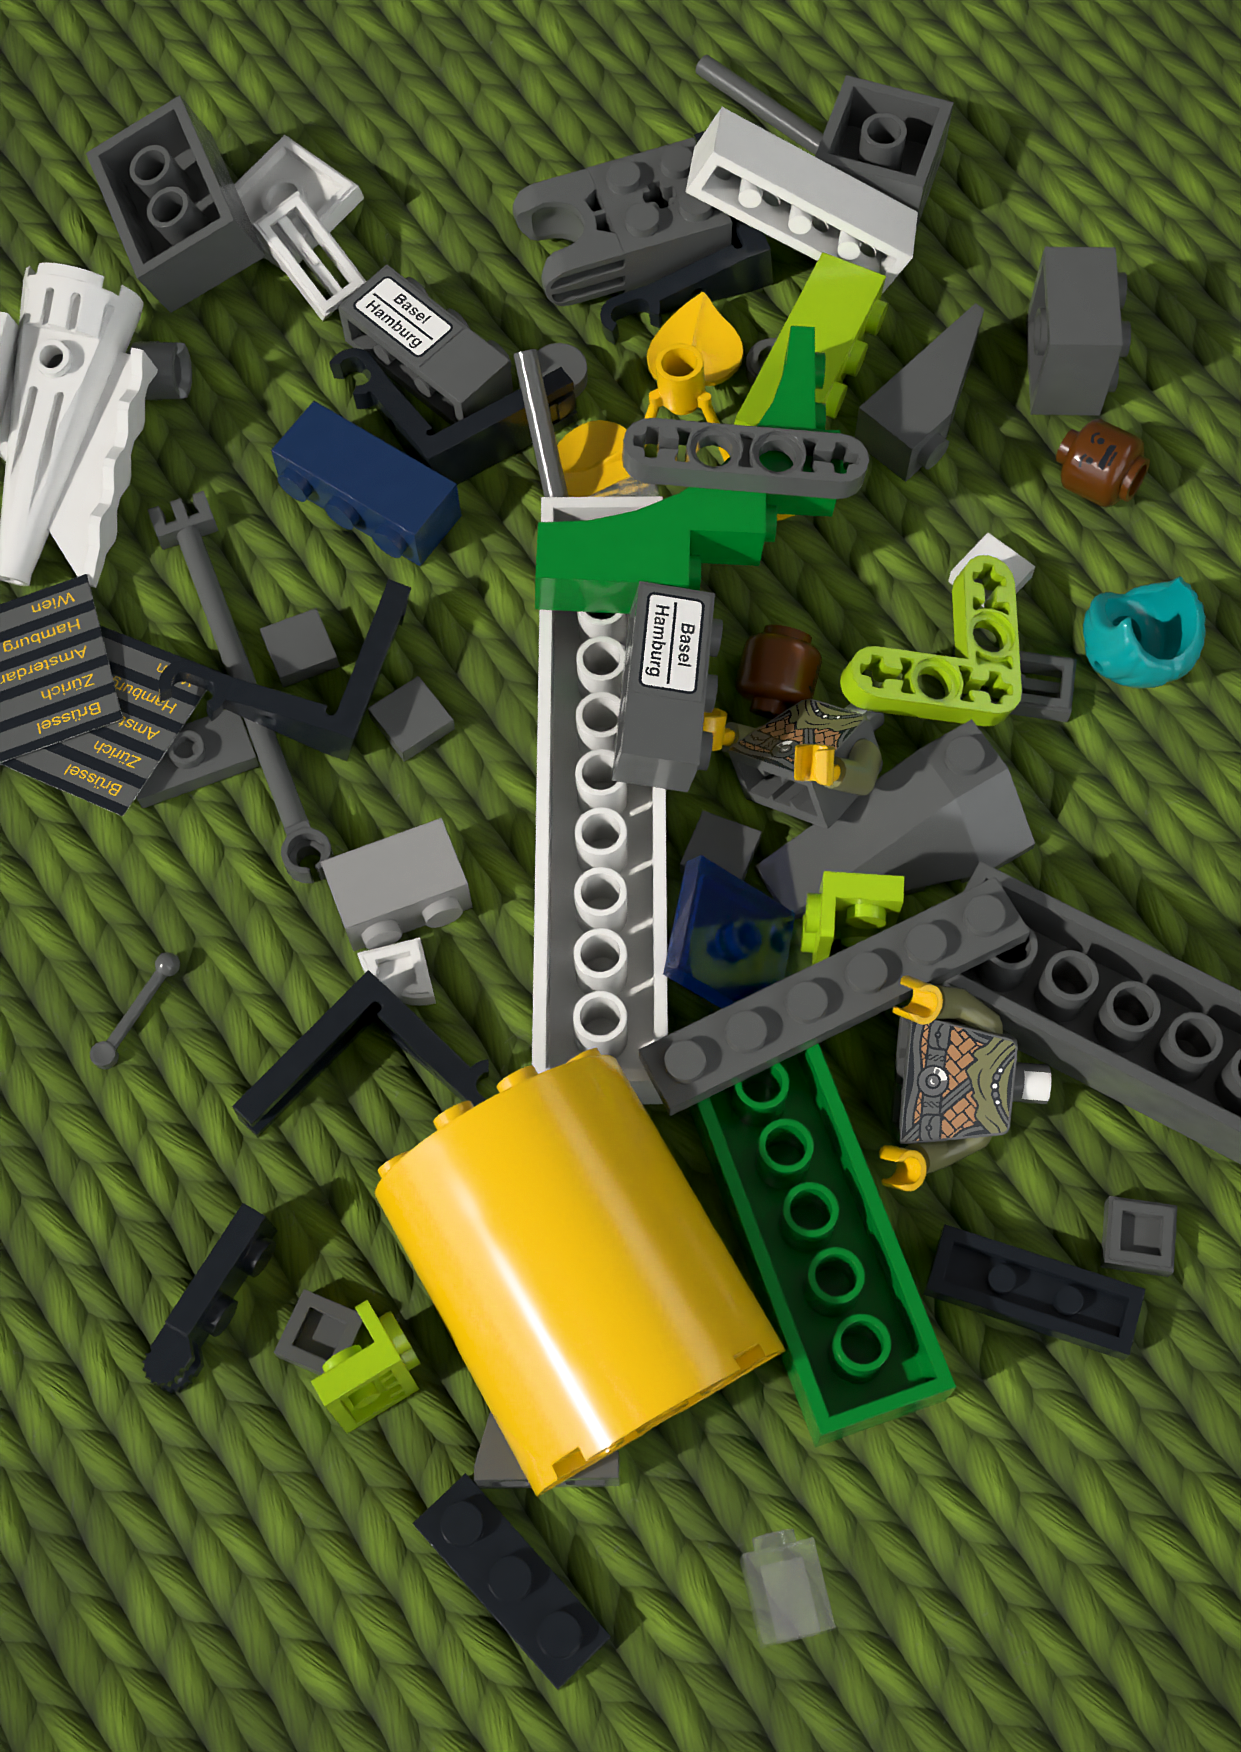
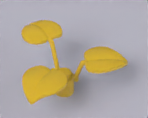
(685, 355)

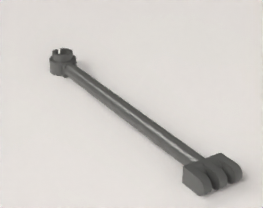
(188, 533)

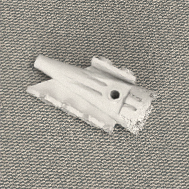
(67, 418)

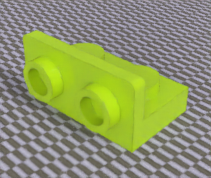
(849, 910)
(369, 1380)

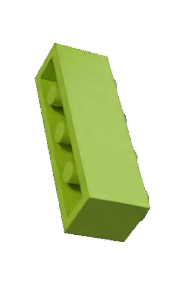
(843, 308)

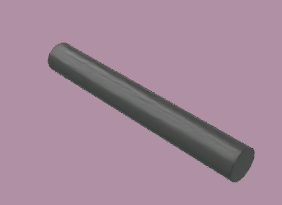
(759, 103)
(540, 423)

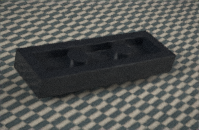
(1035, 1292)
(512, 1581)

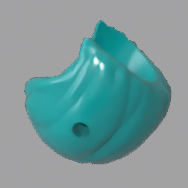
(1145, 634)

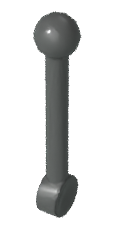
(105, 1053)

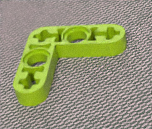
(959, 674)

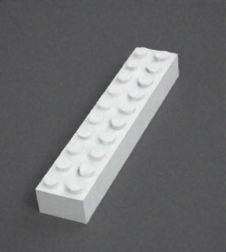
(596, 846)

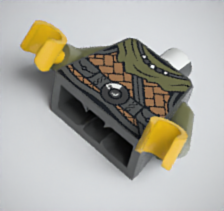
(805, 759)
(952, 1081)

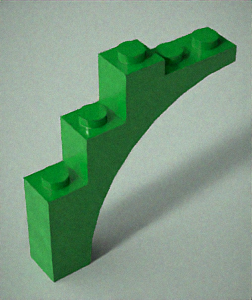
(602, 559)

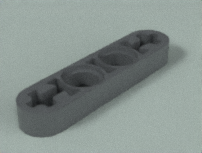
(745, 447)

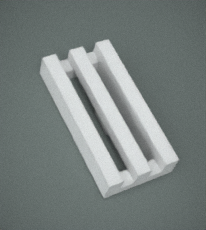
(291, 267)

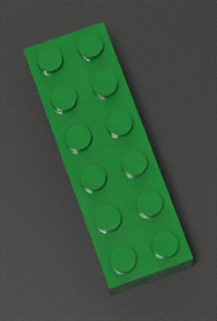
(821, 1249)

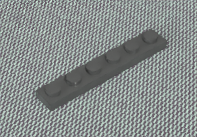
(831, 995)

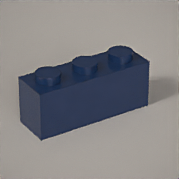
(366, 484)

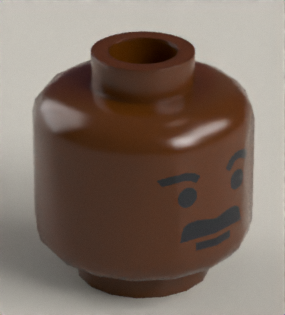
(1102, 463)
(777, 670)

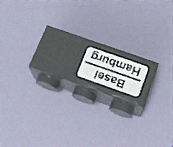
(425, 346)
(667, 687)

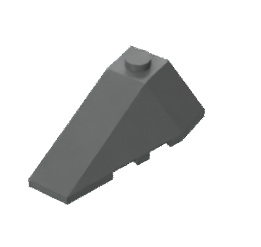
(920, 822)

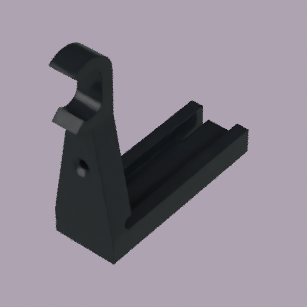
(724, 274)
(468, 444)
(296, 716)
(335, 1032)

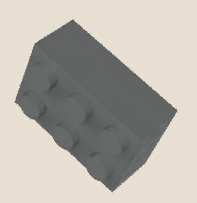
(174, 205)

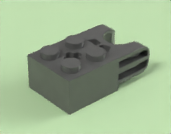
(625, 223)

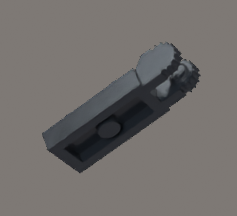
(208, 1300)

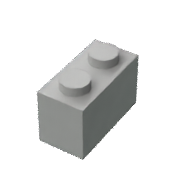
(398, 885)

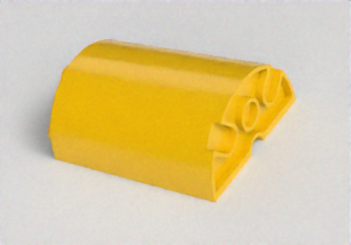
(572, 1265)

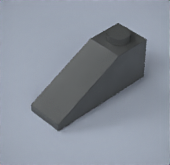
(912, 413)

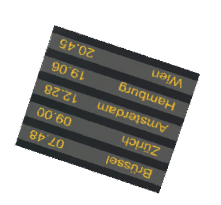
(52, 669)
(117, 759)

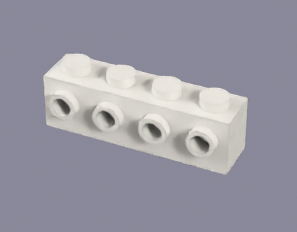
(799, 197)

